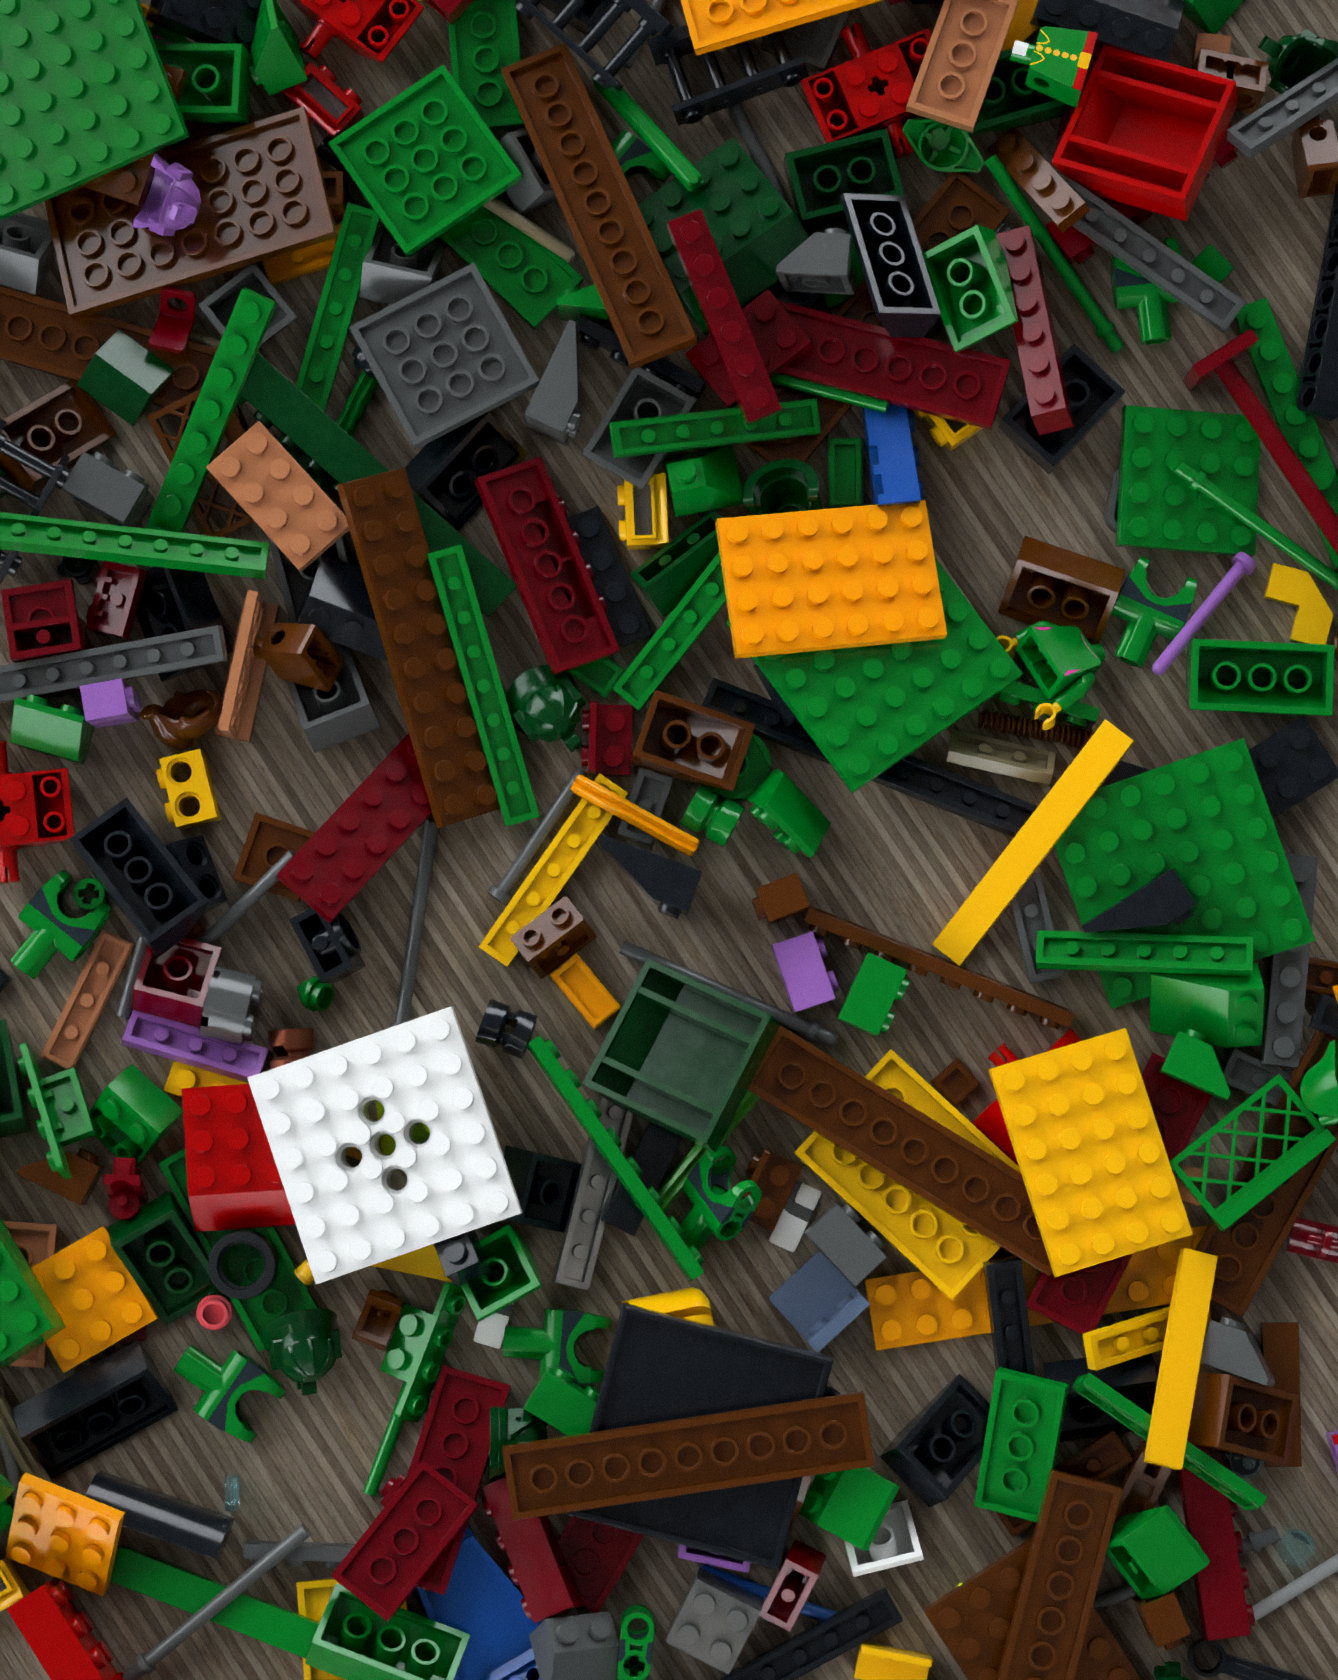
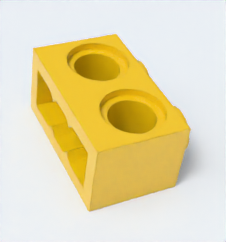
(197, 786)

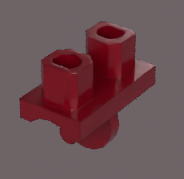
(125, 1189)
(1314, 1240)

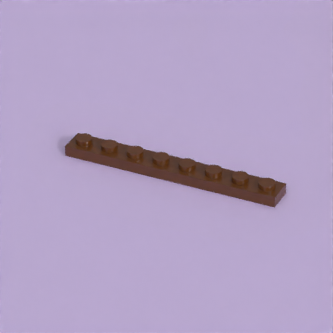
(952, 974)

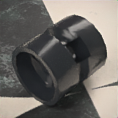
(494, 1025)

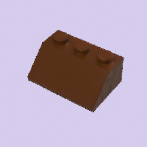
(1061, 588)

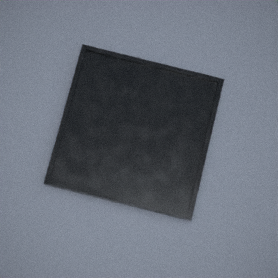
(687, 1369)

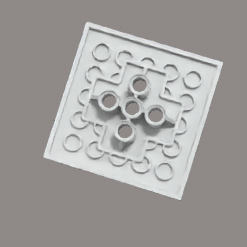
(321, 1110)

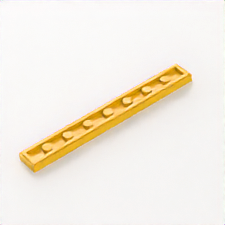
(1033, 842)

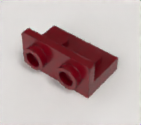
(115, 600)
(608, 739)

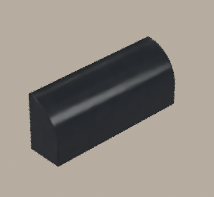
(163, 1515)

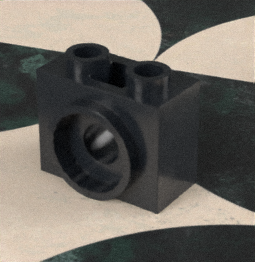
(330, 947)

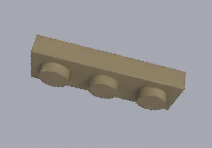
(1001, 757)

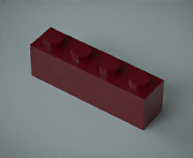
(533, 1557)

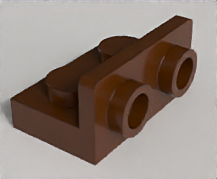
(553, 937)
(776, 1180)

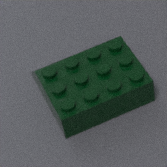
(745, 218)
(681, 1054)

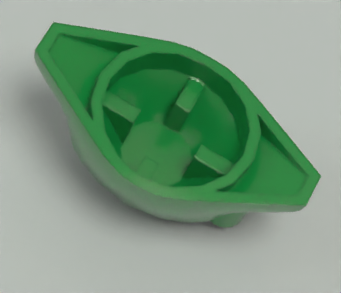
(943, 146)
(1320, 1087)

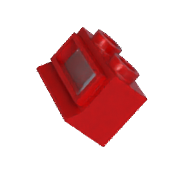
(325, 101)

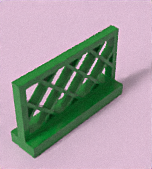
(1270, 1177)

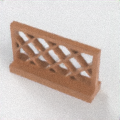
(246, 671)

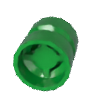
(711, 815)

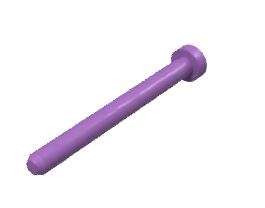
(1242, 565)

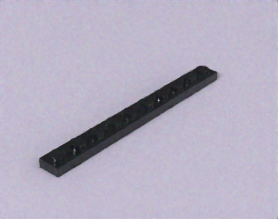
(907, 776)

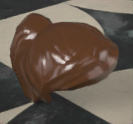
(184, 717)

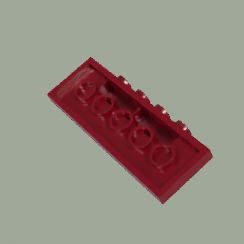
(547, 565)

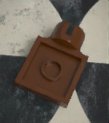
(265, 846)

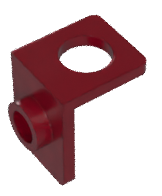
(173, 324)

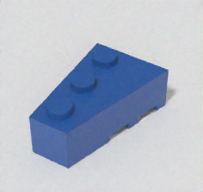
(892, 456)

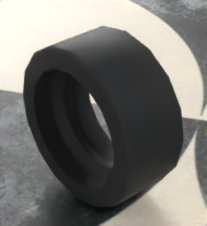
(216, 1259)

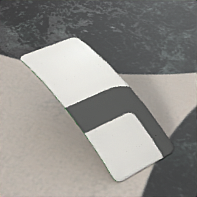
(795, 1216)
(491, 1329)

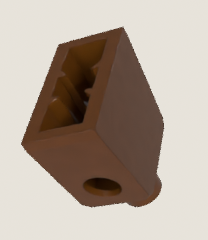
(1315, 157)
(300, 655)

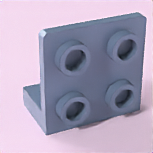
(818, 1301)

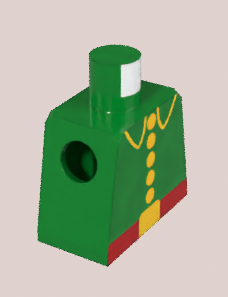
(1057, 62)

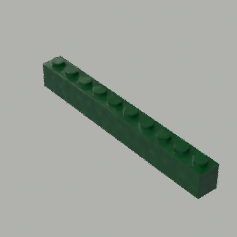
(345, 460)

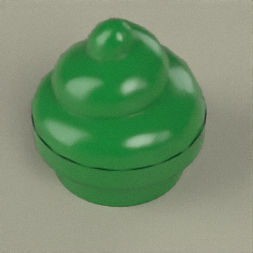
(315, 994)

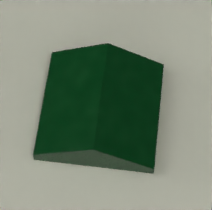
(125, 377)

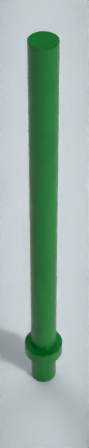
(1103, 327)
(1198, 481)

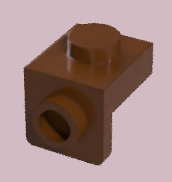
(378, 1319)

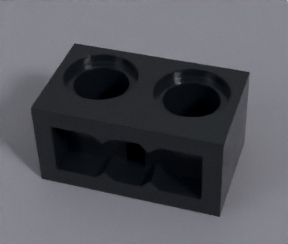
(197, 863)

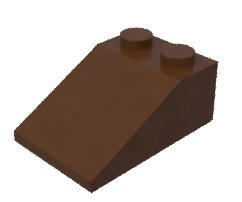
(54, 426)
(692, 742)
(1242, 1418)

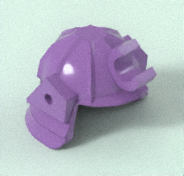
(171, 199)

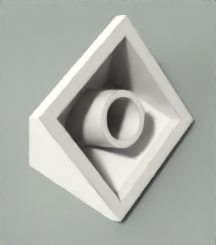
(892, 1546)

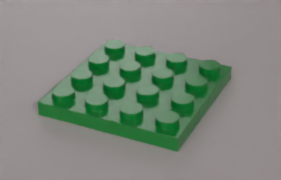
(425, 160)
(1158, 506)

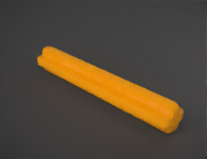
(635, 815)

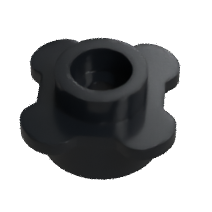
(82, 573)

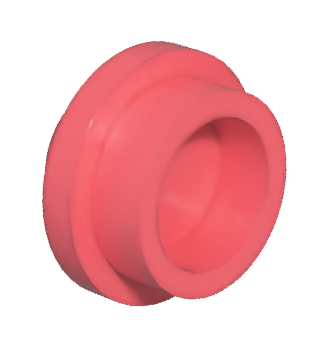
(214, 1312)

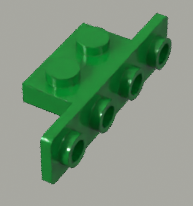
(61, 1108)
(420, 1347)

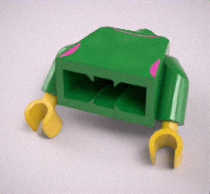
(1058, 661)

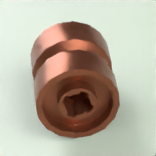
(290, 1045)

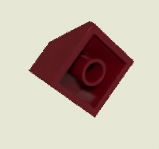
(176, 981)

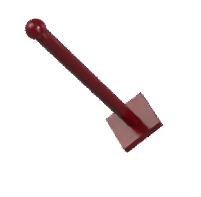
(1223, 364)

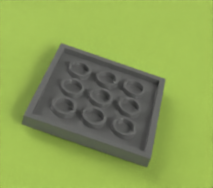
(444, 356)

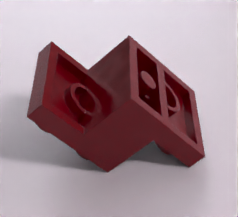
(43, 623)

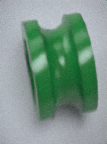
(84, 885)

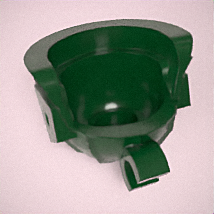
(1296, 58)
(782, 488)
(546, 706)
(303, 1346)
(510, 1428)

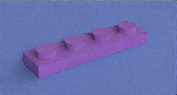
(185, 1045)

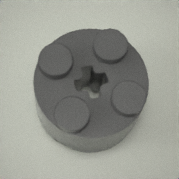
(230, 1005)

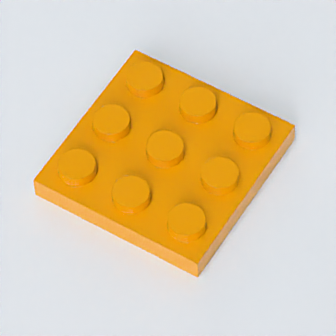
(92, 1297)
(64, 1534)

